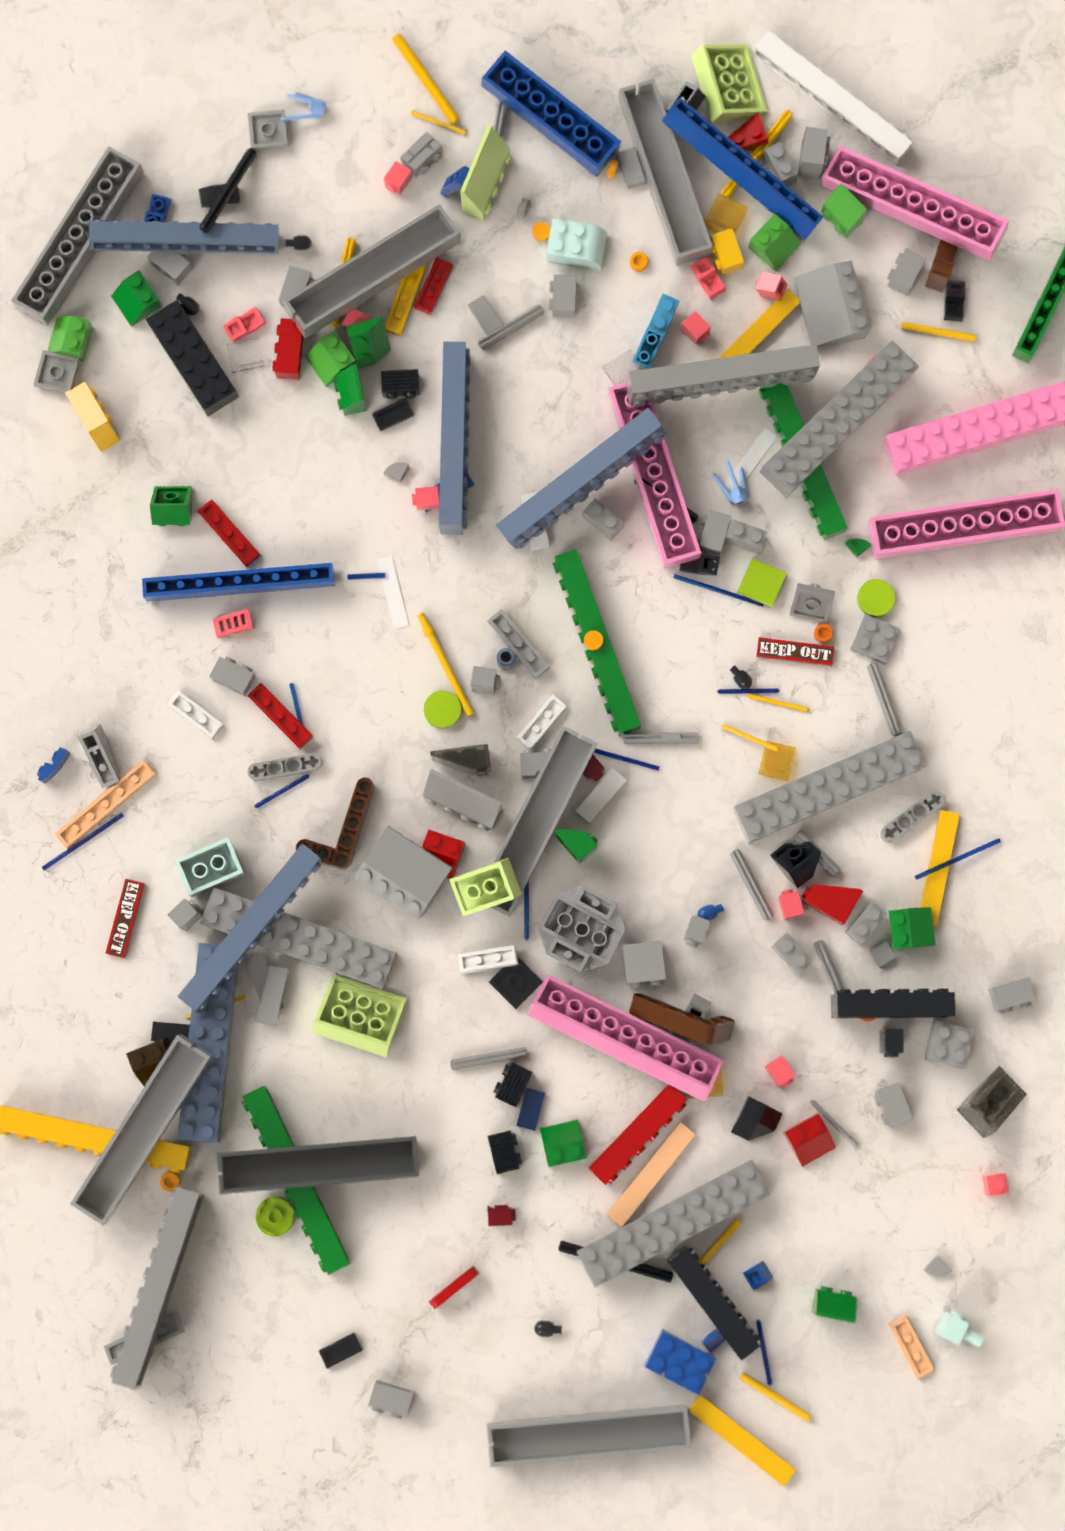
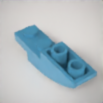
(656, 331)

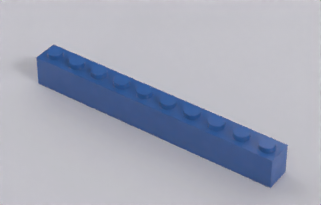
(742, 168)
(238, 582)

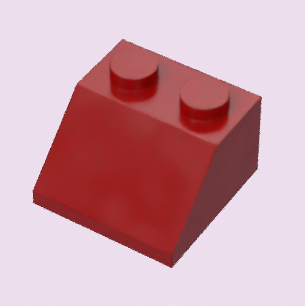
(445, 848)
(809, 1139)

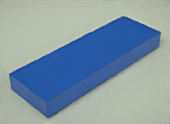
(454, 181)

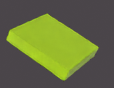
(761, 582)

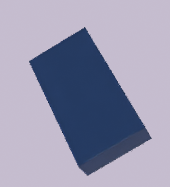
(530, 1109)

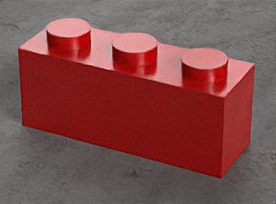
(288, 350)

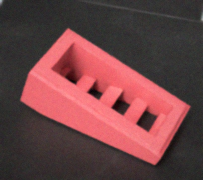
(237, 615)

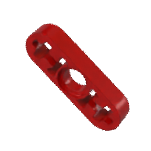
(452, 1288)

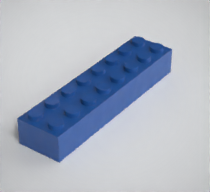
(550, 113)

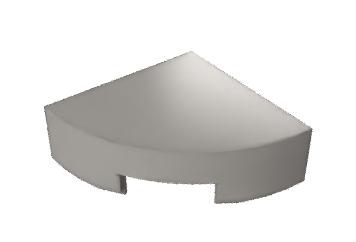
(522, 207)
(396, 471)
(937, 1267)

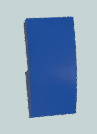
(158, 208)
(48, 771)

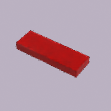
(433, 286)

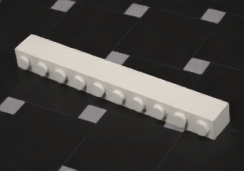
(832, 97)

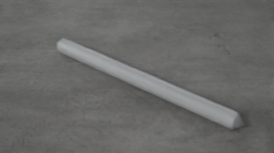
(834, 1123)

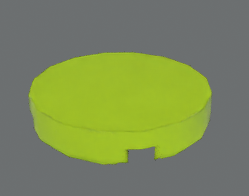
(876, 597)
(442, 709)
(275, 1216)

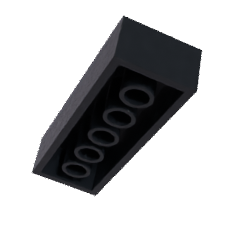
(192, 358)
(893, 1005)
(713, 1302)

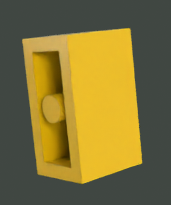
(726, 252)

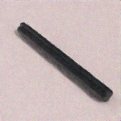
(227, 190)
(641, 1269)

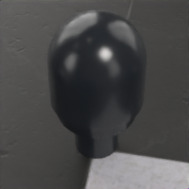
(300, 242)
(188, 304)
(741, 678)
(547, 1328)

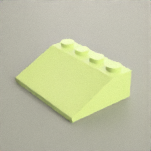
(728, 82)
(485, 174)
(359, 1015)

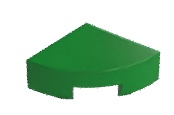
(857, 546)

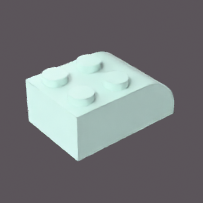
(576, 244)
(209, 867)

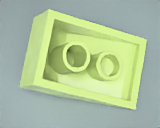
(485, 887)

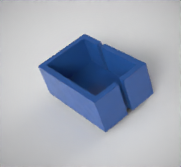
(680, 1361)

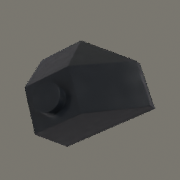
(797, 861)
(755, 1119)

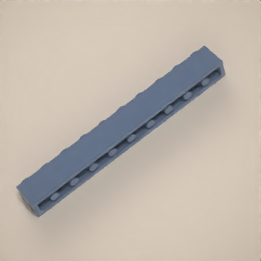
(183, 237)
(250, 928)

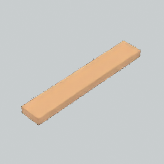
(105, 804)
(650, 1174)

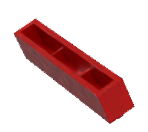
(633, 1138)

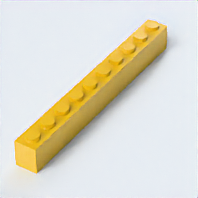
(83, 1136)

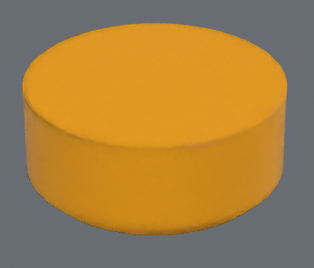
(612, 168)
(541, 231)
(638, 262)
(593, 640)
(170, 1181)

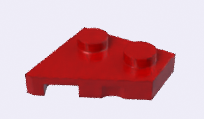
(750, 134)

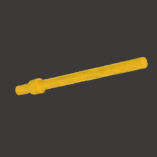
(429, 631)

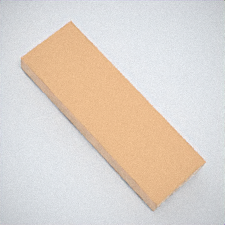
(911, 1347)

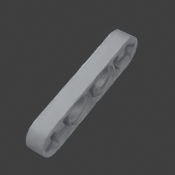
(284, 764)
(913, 818)

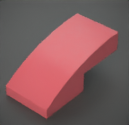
(708, 278)
(244, 325)

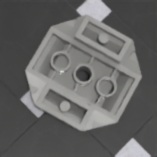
(585, 908)

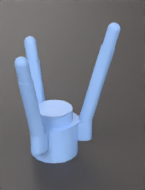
(316, 106)
(738, 493)

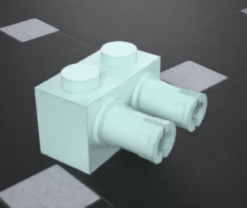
(955, 1329)

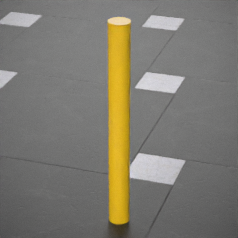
(938, 331)
(719, 1242)
(775, 1397)

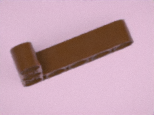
(941, 266)
(346, 831)
(702, 1030)

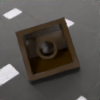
(146, 1059)

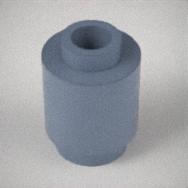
(506, 653)

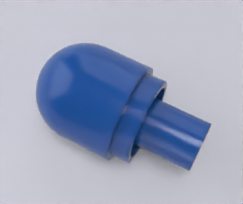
(709, 912)

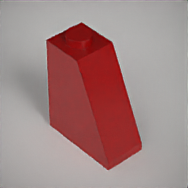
(832, 901)

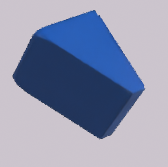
(758, 1275)
(713, 1340)

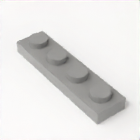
(518, 644)
(170, 1328)

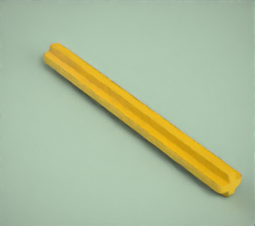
(425, 79)
(758, 152)

